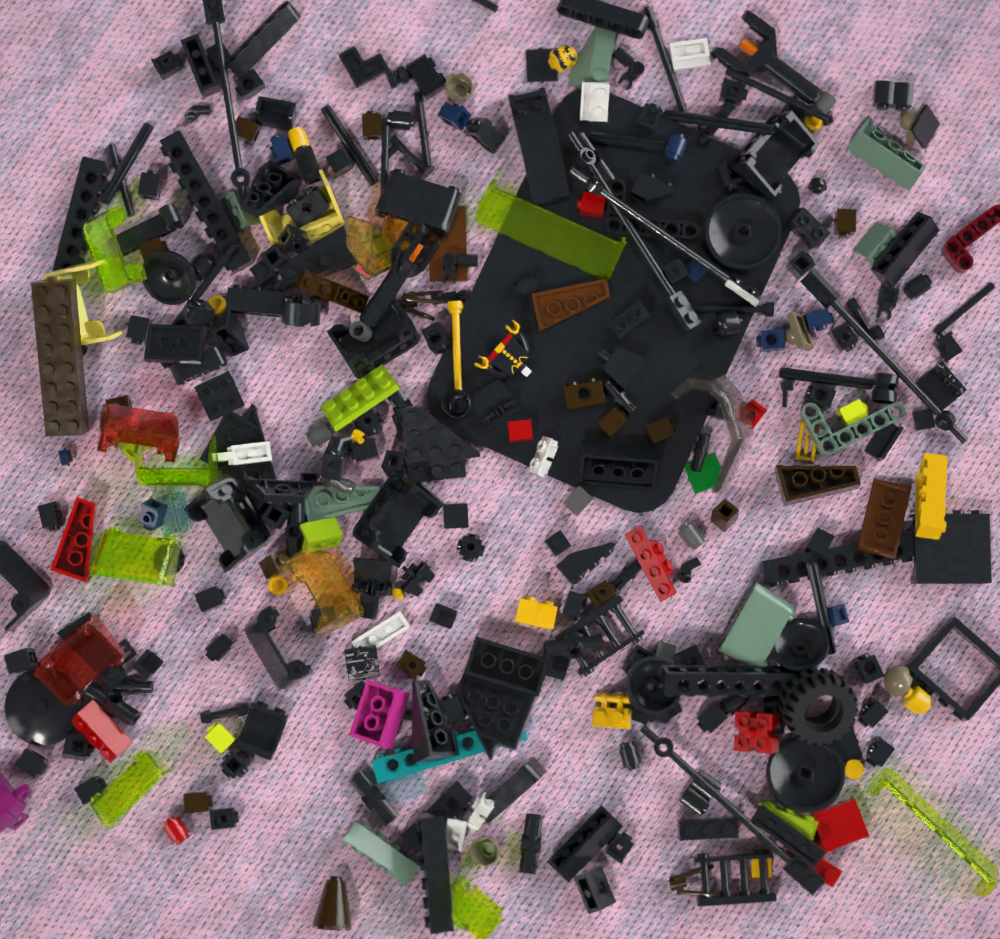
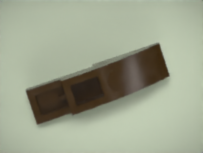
(331, 291)

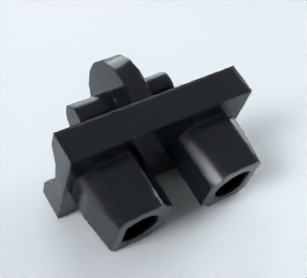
(414, 575)

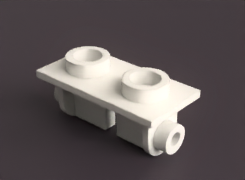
(546, 448)
(480, 806)

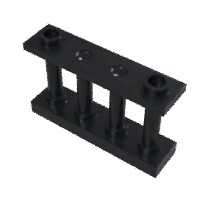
(598, 616)
(726, 896)

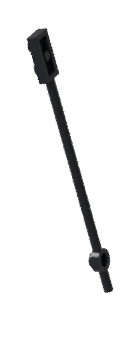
(215, 16)
(734, 283)
(828, 296)
(677, 301)
(794, 866)

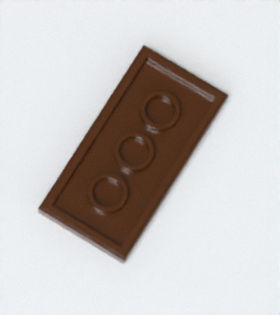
(454, 244)
(884, 518)

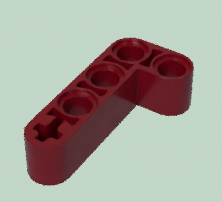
(974, 233)

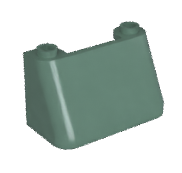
(756, 627)

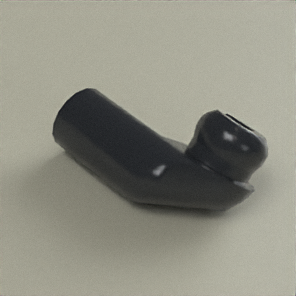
(195, 111)
(686, 569)

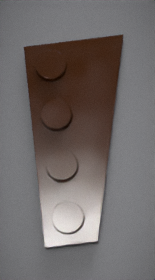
(565, 302)

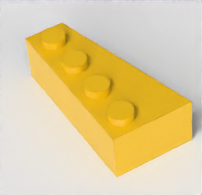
(930, 496)

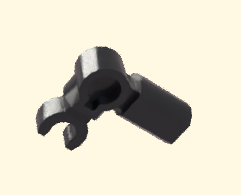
(636, 68)
(463, 260)

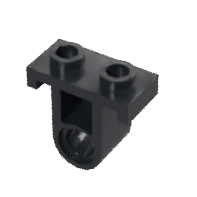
(484, 133)

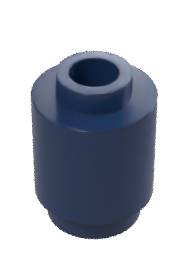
(675, 147)

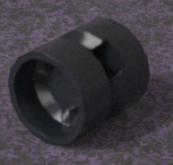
(885, 388)

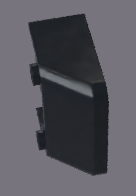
(26, 581)

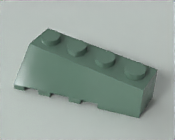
(886, 155)
(381, 852)

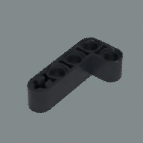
(160, 225)
(515, 787)

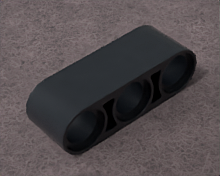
(211, 361)

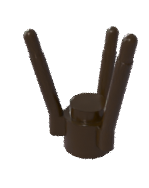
(411, 300)
(679, 882)

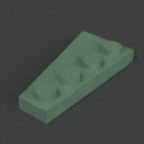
(330, 502)

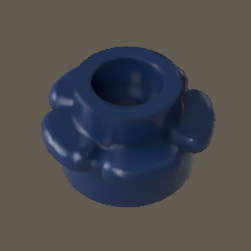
(65, 457)

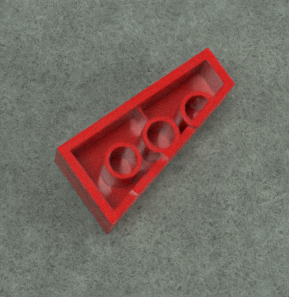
(76, 544)

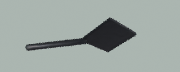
(454, 514)

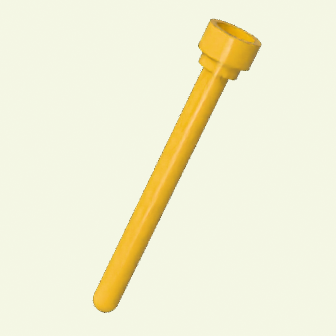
(455, 309)

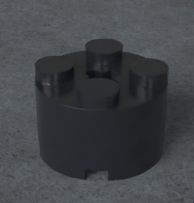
(301, 311)

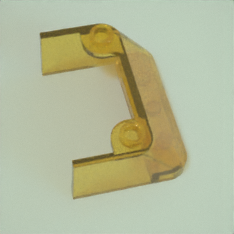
(374, 252)
(327, 587)

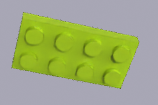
(359, 397)

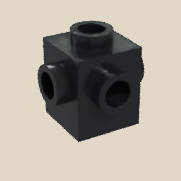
(372, 428)
(474, 554)
(227, 764)

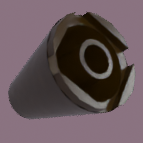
(333, 906)

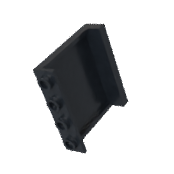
(960, 553)

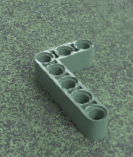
(851, 430)

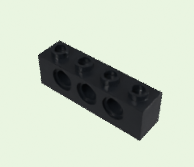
(455, 792)

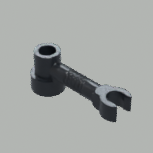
(875, 332)

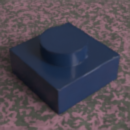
(695, 271)
(838, 615)

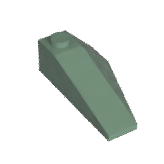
(593, 59)

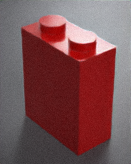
(839, 825)

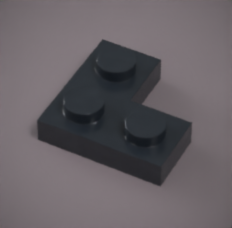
(362, 71)

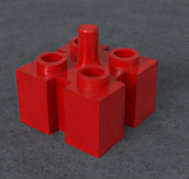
(757, 731)

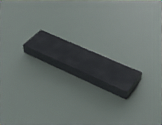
(788, 836)

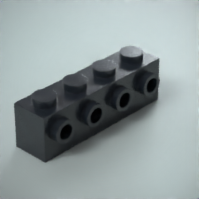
(905, 249)
(585, 843)

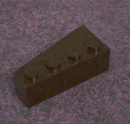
(813, 482)

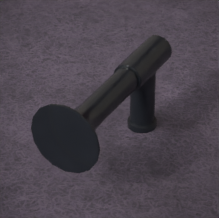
(398, 145)

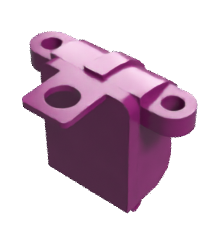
(12, 804)

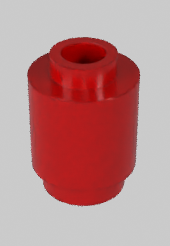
(176, 830)

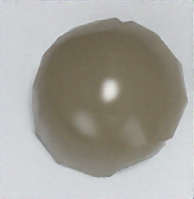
(459, 86)
(898, 680)
(484, 851)

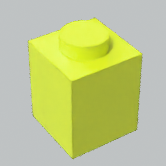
(853, 412)
(220, 737)

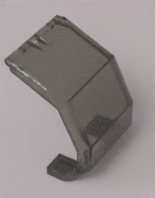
(734, 415)

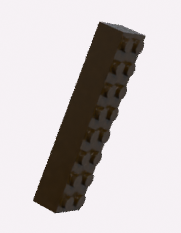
(60, 357)

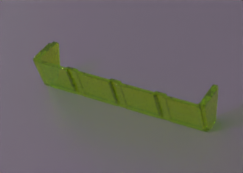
(548, 232)
(941, 827)

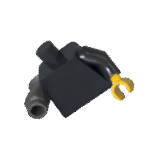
(336, 459)

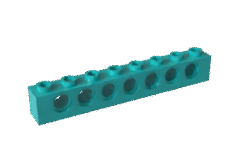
(384, 773)

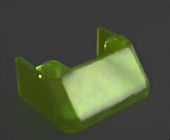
(177, 477)
(129, 788)
(473, 909)

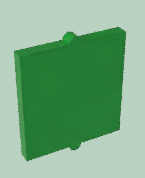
(707, 477)

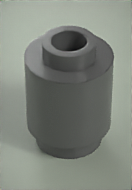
(320, 433)
(691, 535)

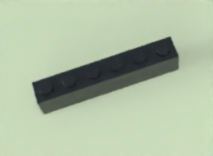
(435, 871)

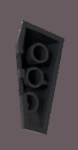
(270, 189)
(430, 732)

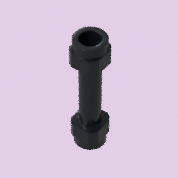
(207, 716)

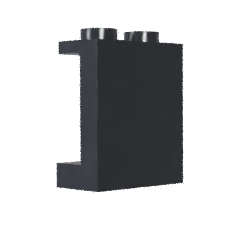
(262, 730)

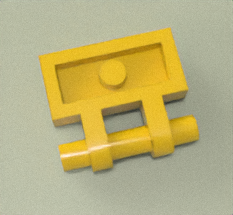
(612, 717)

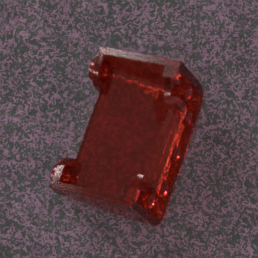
(139, 428)
(79, 660)

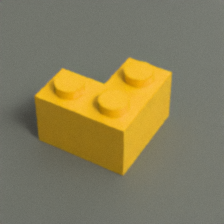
(535, 613)

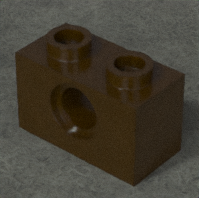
(574, 402)

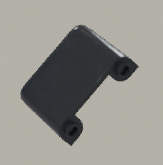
(770, 157)
(414, 198)
(389, 339)
(394, 517)
(231, 520)
(282, 674)

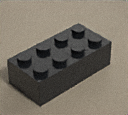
(506, 666)

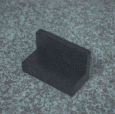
(883, 441)

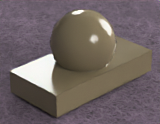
(906, 121)
(798, 332)

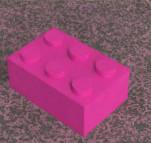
(379, 714)

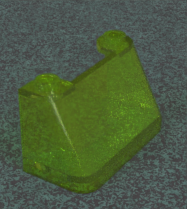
(103, 244)
(137, 557)

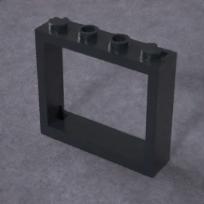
(930, 687)

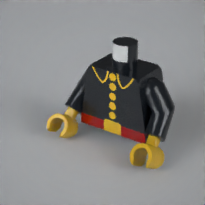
(508, 356)

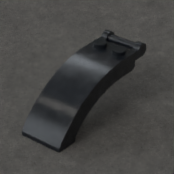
(539, 147)

